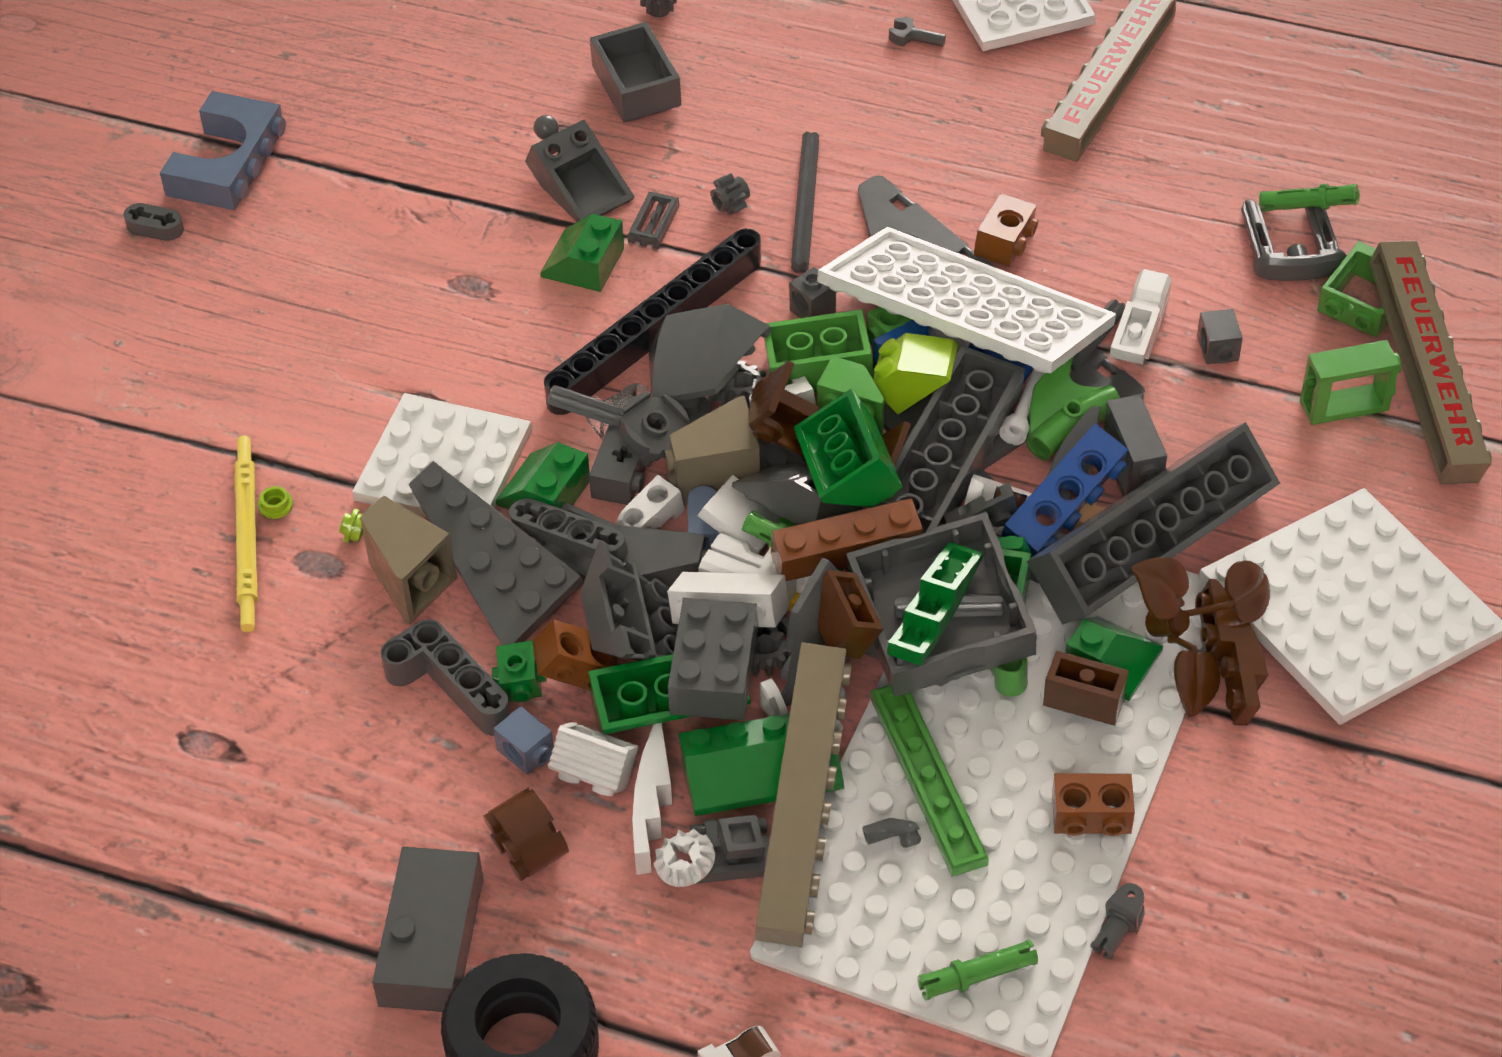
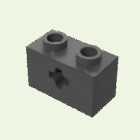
(617, 470)

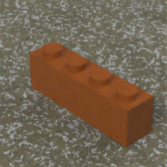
(801, 547)

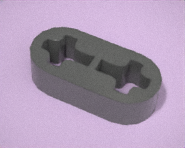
(153, 221)

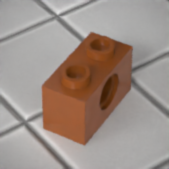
(1006, 230)

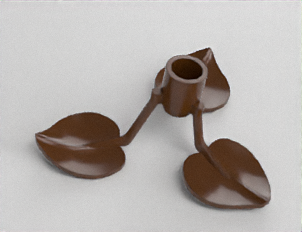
(1163, 585)

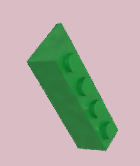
(847, 454)
(632, 694)
(737, 764)

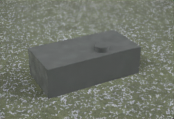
(427, 928)

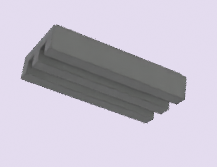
(656, 239)

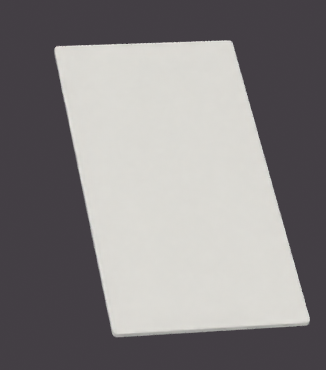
(900, 912)

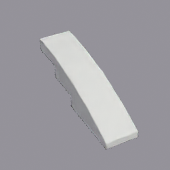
(650, 793)

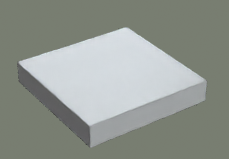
(728, 511)

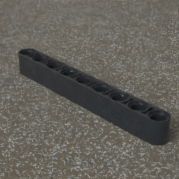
(632, 334)

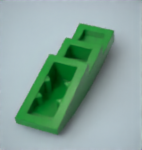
(935, 603)

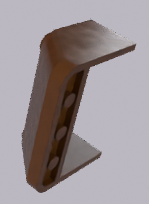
(777, 412)

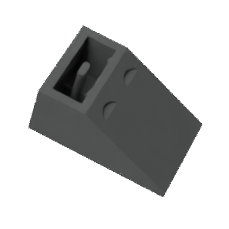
(789, 493)

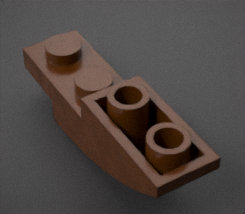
(1238, 651)

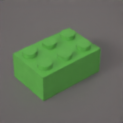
(813, 342)

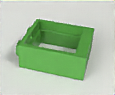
(1346, 308)
(1349, 363)

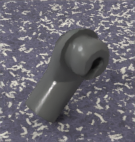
(891, 828)

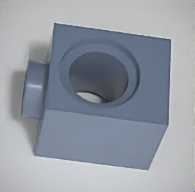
(524, 740)

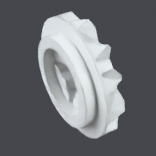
(680, 872)

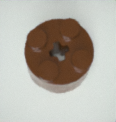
(526, 833)

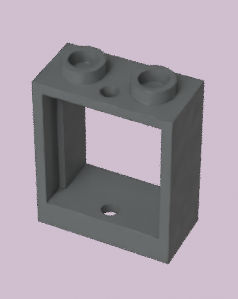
(1132, 426)

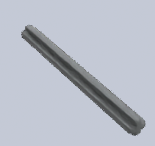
(805, 202)

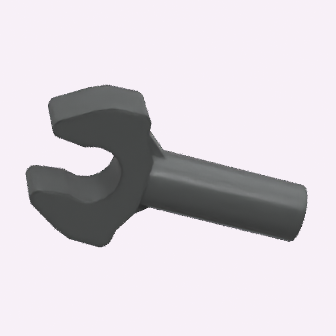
(905, 31)

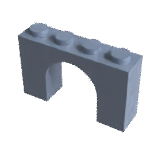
(226, 179)

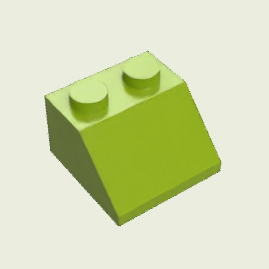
(913, 368)

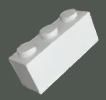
(764, 589)

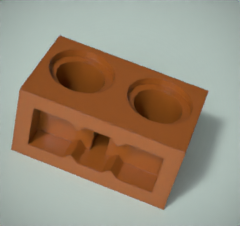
(566, 654)
(1092, 796)

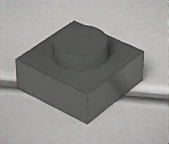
(740, 837)

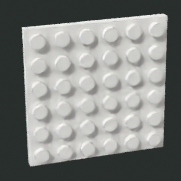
(1360, 606)

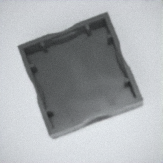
(968, 642)

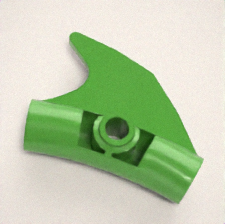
(1058, 406)

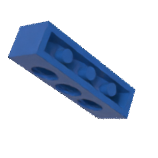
(1094, 448)

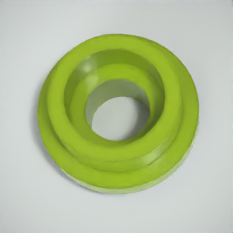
(275, 502)
(351, 526)

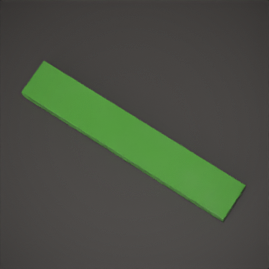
(930, 781)

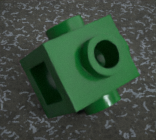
(518, 671)

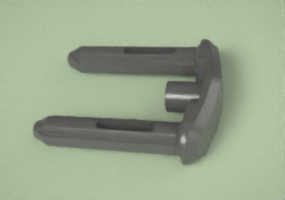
(1298, 263)

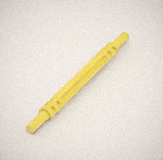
(245, 534)

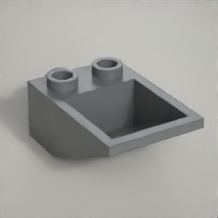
(580, 174)

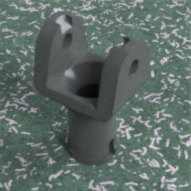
(1123, 916)

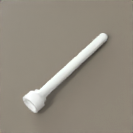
(1016, 426)

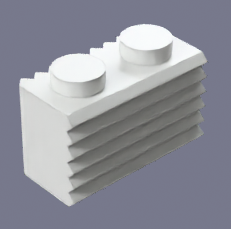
(592, 758)

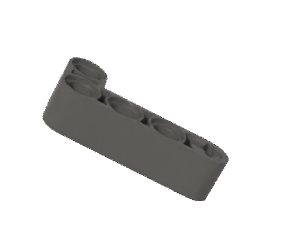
(433, 650)

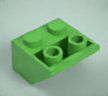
(844, 375)

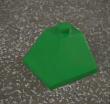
(1117, 647)

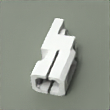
(1142, 317)
(735, 556)

